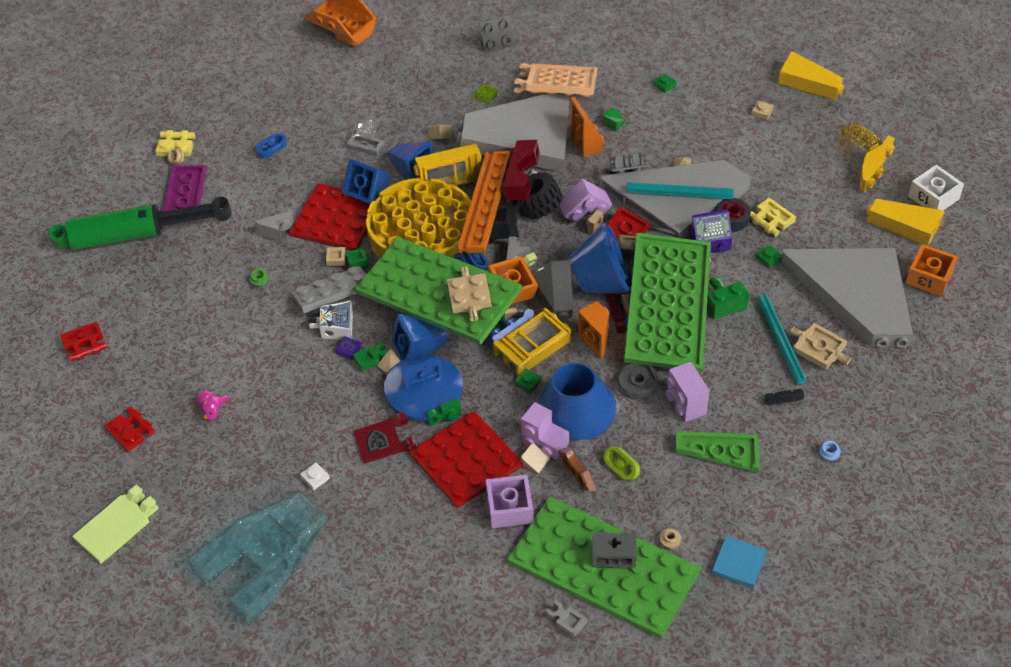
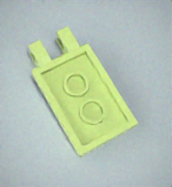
(116, 524)

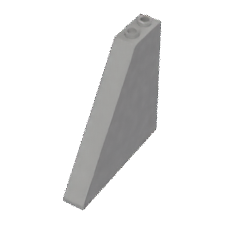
(532, 118)
(675, 211)
(859, 287)

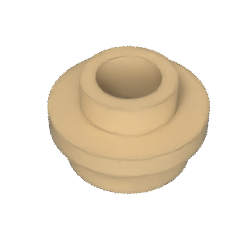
(176, 156)
(670, 543)

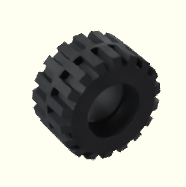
(543, 196)

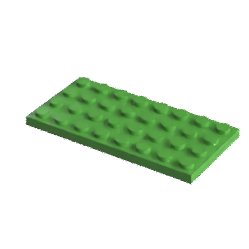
(416, 284)
(668, 302)
(560, 553)

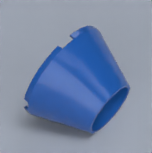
(601, 264)
(581, 415)

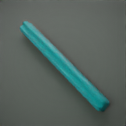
(680, 190)
(781, 339)

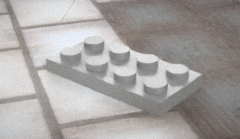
(328, 290)

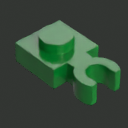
(369, 358)
(447, 411)

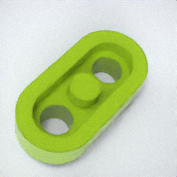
(623, 463)

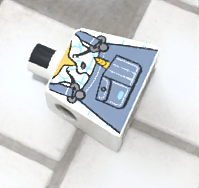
(334, 321)

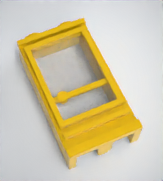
(453, 166)
(533, 341)

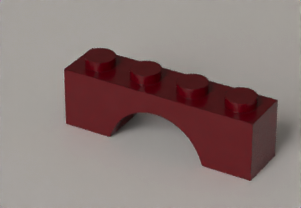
(516, 183)

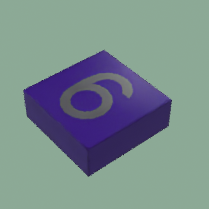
(348, 347)

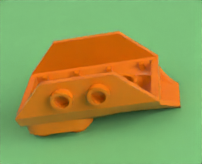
(347, 19)

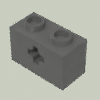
(614, 550)

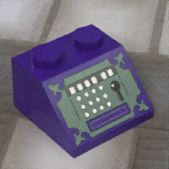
(713, 228)

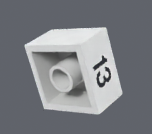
(936, 189)

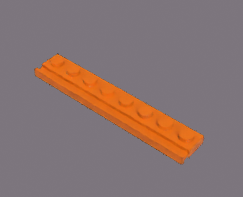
(484, 203)

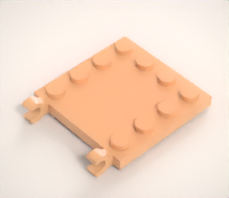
(557, 79)

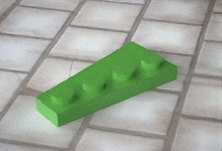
(722, 448)

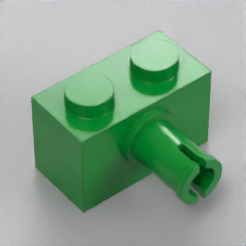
(726, 299)

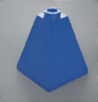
(404, 156)
(364, 181)
(416, 337)

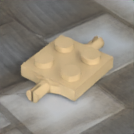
(469, 293)
(820, 346)

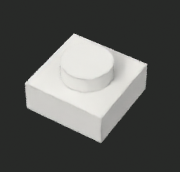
(314, 476)

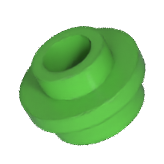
(258, 277)

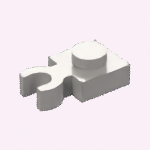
(569, 620)

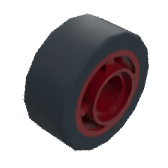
(738, 212)

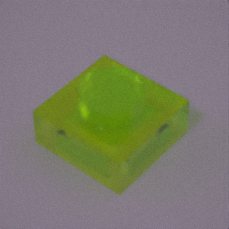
(486, 93)

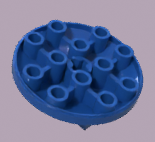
(422, 385)

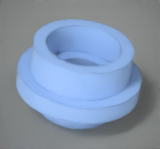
(830, 446)

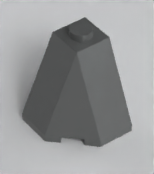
(555, 288)

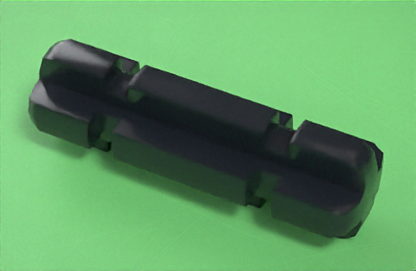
(784, 397)

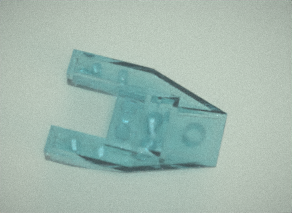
(272, 540)

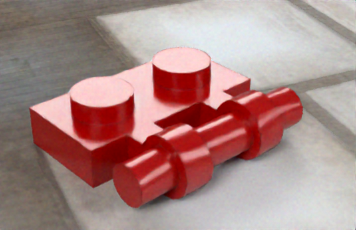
(81, 337)
(123, 431)

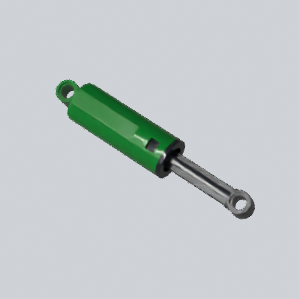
(130, 224)

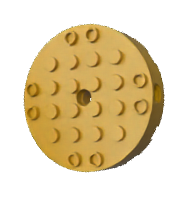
(416, 214)

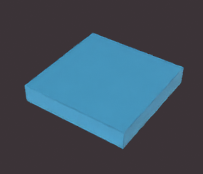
(739, 562)

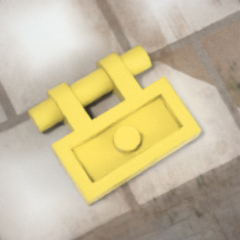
(164, 146)
(775, 213)

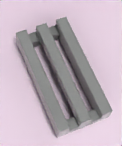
(363, 146)

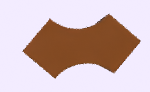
(574, 467)

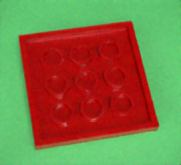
(332, 219)
(464, 458)

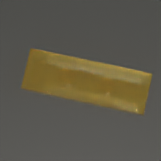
(862, 136)

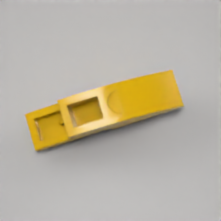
(874, 162)

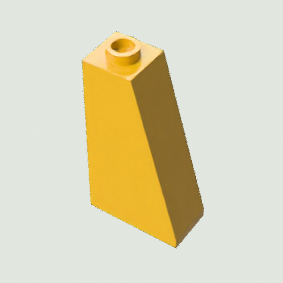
(810, 77)
(905, 219)

